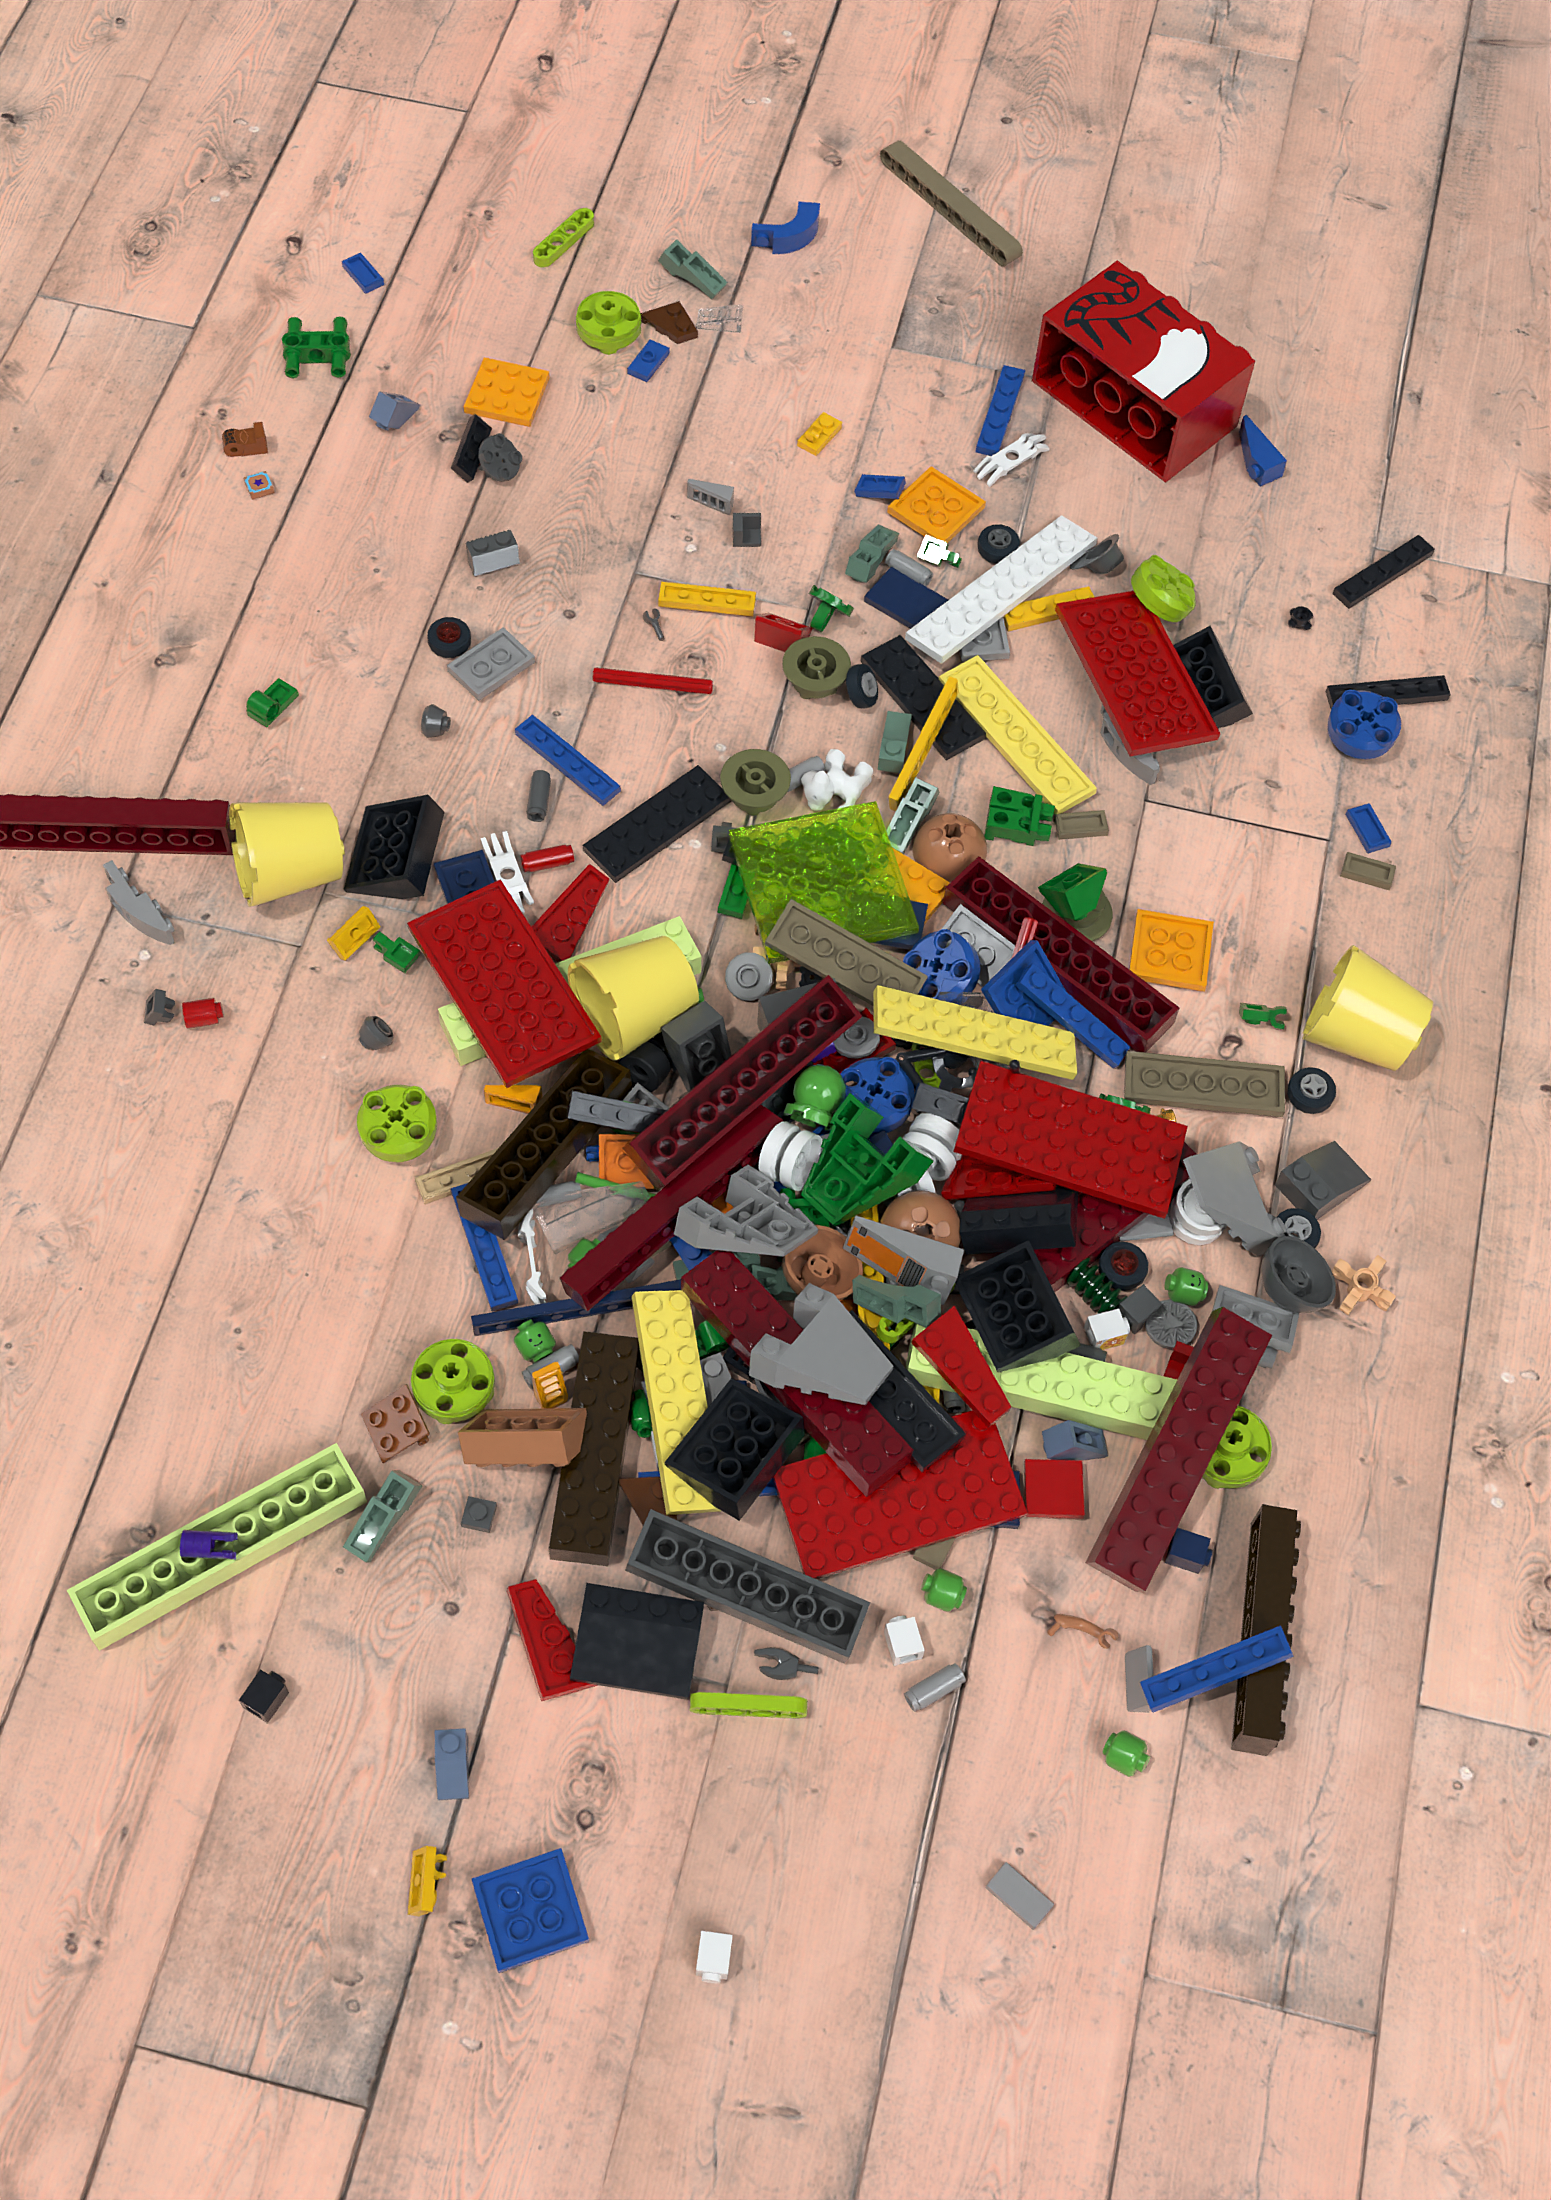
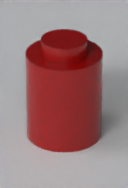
(202, 1012)

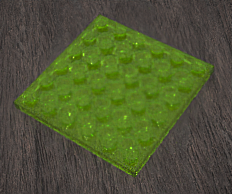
(830, 864)

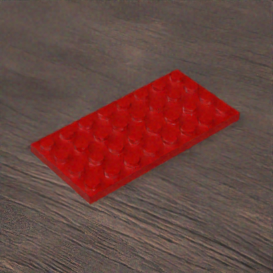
(1137, 673)
(504, 983)
(1071, 1139)
(956, 1495)

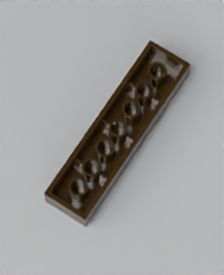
(539, 1147)
(590, 1481)
(1266, 1606)

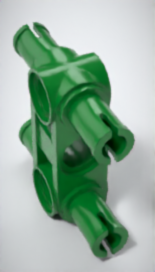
(316, 347)

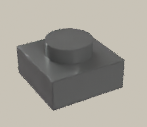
(479, 1514)

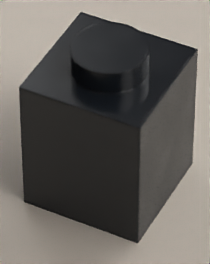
(264, 1695)

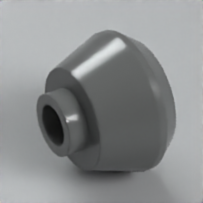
(434, 721)
(375, 1033)

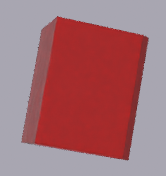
(778, 631)

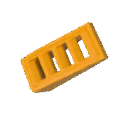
(517, 1097)
(549, 1386)

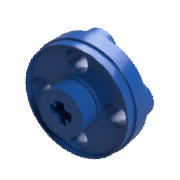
(1364, 724)
(945, 965)
(880, 1090)

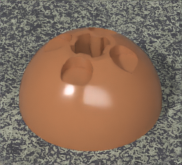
(948, 844)
(922, 1209)
(823, 1264)

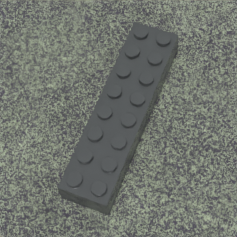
(748, 1586)

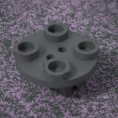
(505, 452)

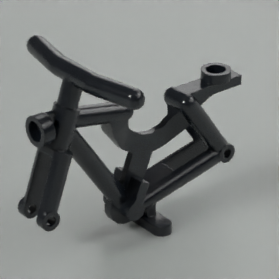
(948, 1081)

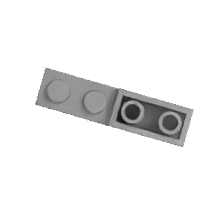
(1142, 766)
(137, 908)

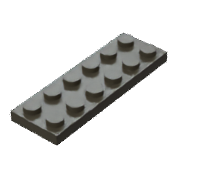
(840, 954)
(1204, 1084)

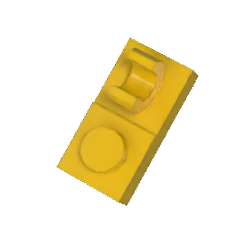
(819, 433)
(354, 933)
(422, 1882)

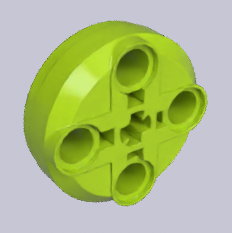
(608, 321)
(1164, 589)
(397, 1122)
(452, 1380)
(1235, 1450)

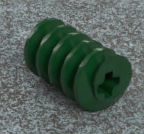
(1094, 1288)

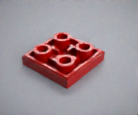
(1054, 1488)

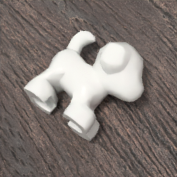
(821, 786)

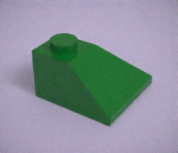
(1075, 890)

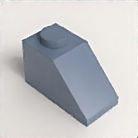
(392, 410)
(1074, 1442)
(452, 1764)

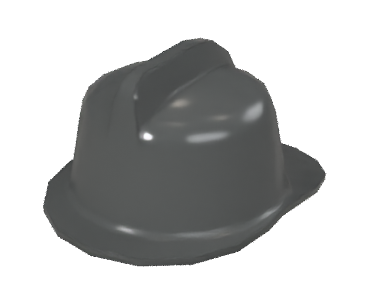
(1102, 557)

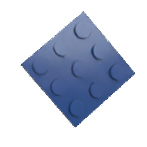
(1007, 998)
(530, 1910)

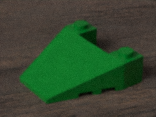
(856, 1173)

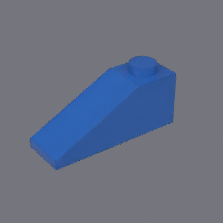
(1261, 457)

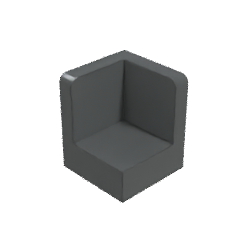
(746, 529)
(1139, 1307)

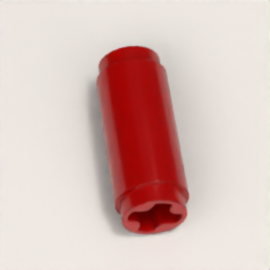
(547, 858)

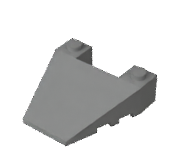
(1230, 1195)
(757, 1225)
(828, 1355)

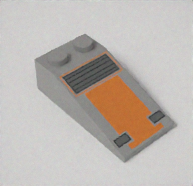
(905, 1256)

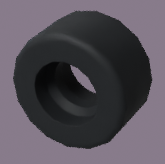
(647, 1066)

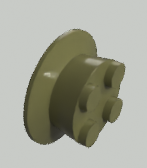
(816, 666)
(755, 780)
(1096, 922)

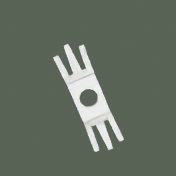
(1003, 464)
(507, 861)
(526, 1236)

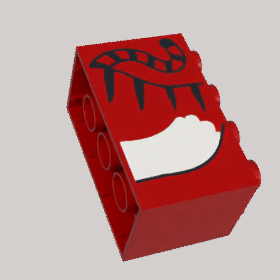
(1142, 370)

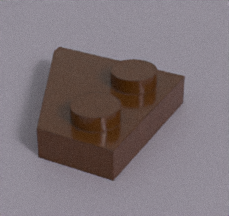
(671, 321)
(643, 1495)

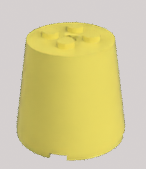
(284, 848)
(633, 992)
(1368, 1013)

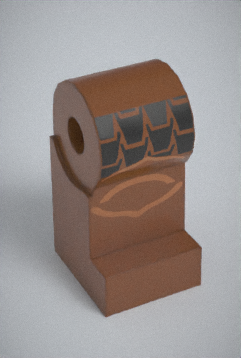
(245, 441)

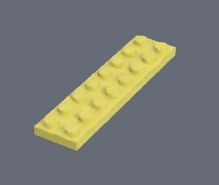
(1019, 736)
(974, 1032)
(672, 1385)

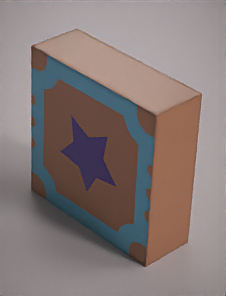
(258, 485)

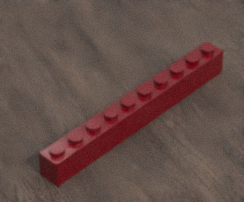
(656, 1220)

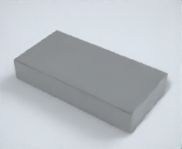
(1019, 1896)

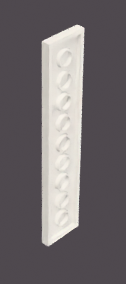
(1000, 589)

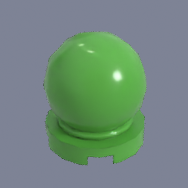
(817, 1096)

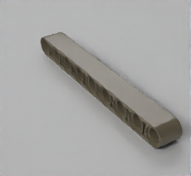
(951, 203)

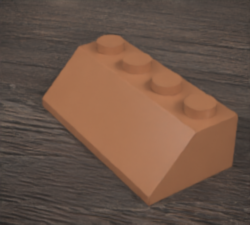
(523, 1437)

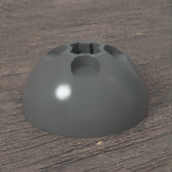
(1297, 1276)

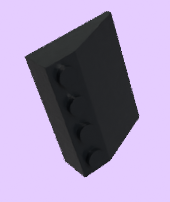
(1213, 677)
(395, 848)
(1009, 1220)
(1016, 1309)
(736, 1448)
(637, 1641)

